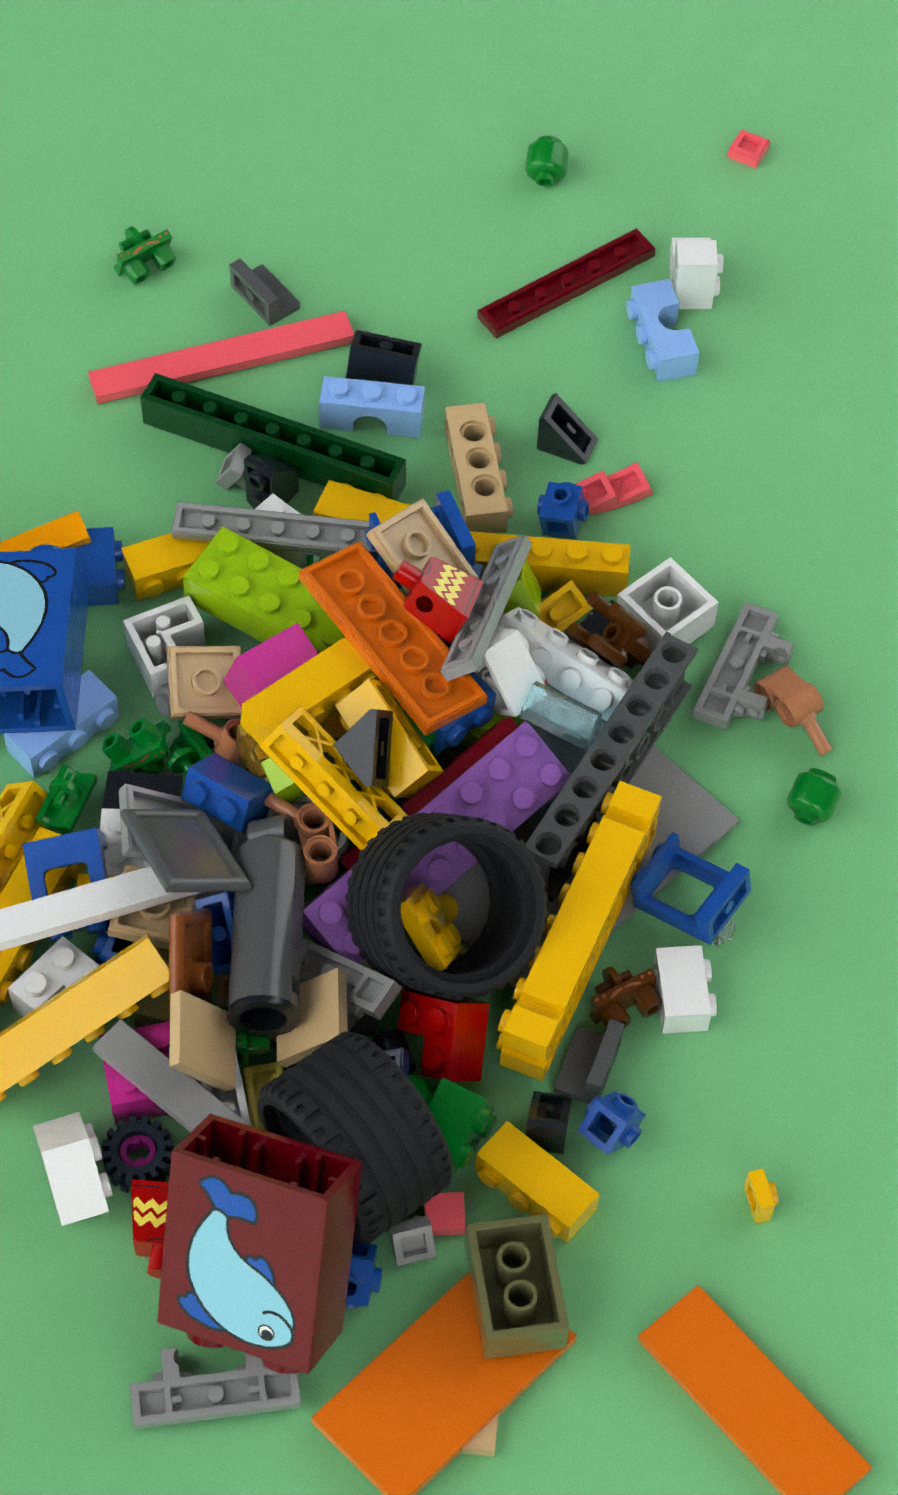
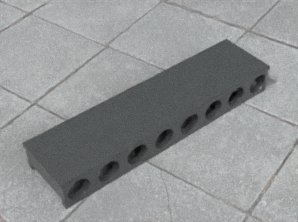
(610, 759)

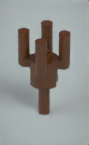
(621, 641)

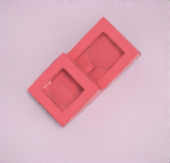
(615, 490)

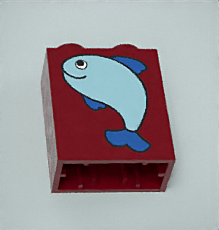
(258, 1243)

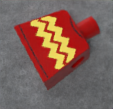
(439, 595)
(149, 1221)

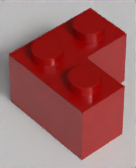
(452, 1034)

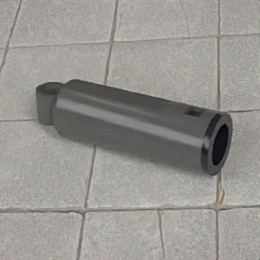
(267, 931)

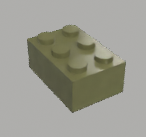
(516, 1286)

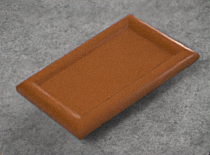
(191, 953)

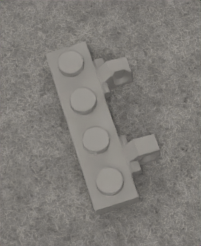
(727, 686)
(366, 989)
(187, 1398)

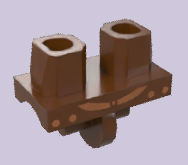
(622, 992)

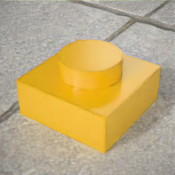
(760, 1195)

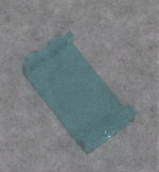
(562, 715)

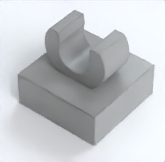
(233, 468)
(412, 1240)

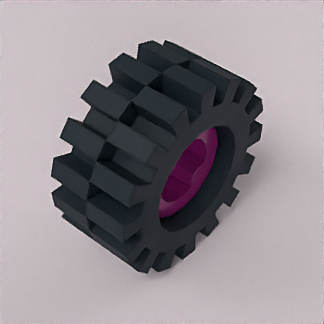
(133, 1137)

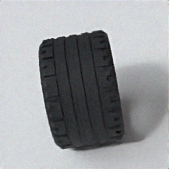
(513, 917)
(367, 1109)

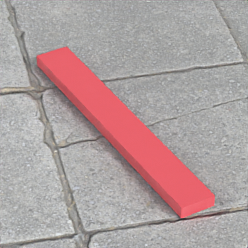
(223, 356)

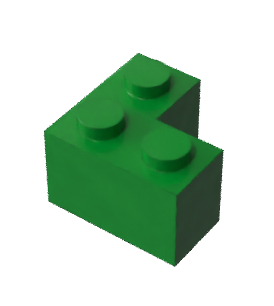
(462, 1119)

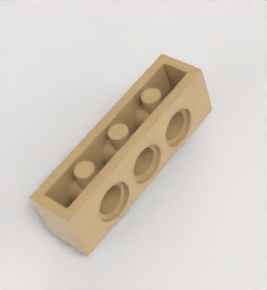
(476, 468)

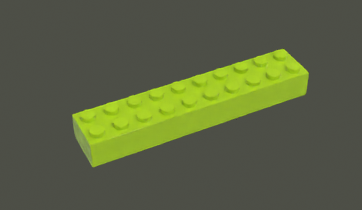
(264, 597)

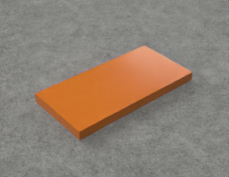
(426, 1396)

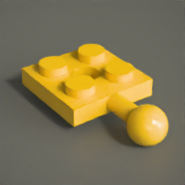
(430, 926)

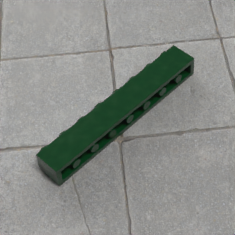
(226, 423)

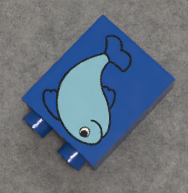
(41, 638)

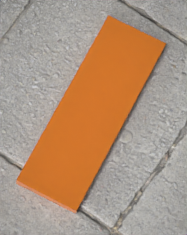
(389, 638)
(752, 1400)

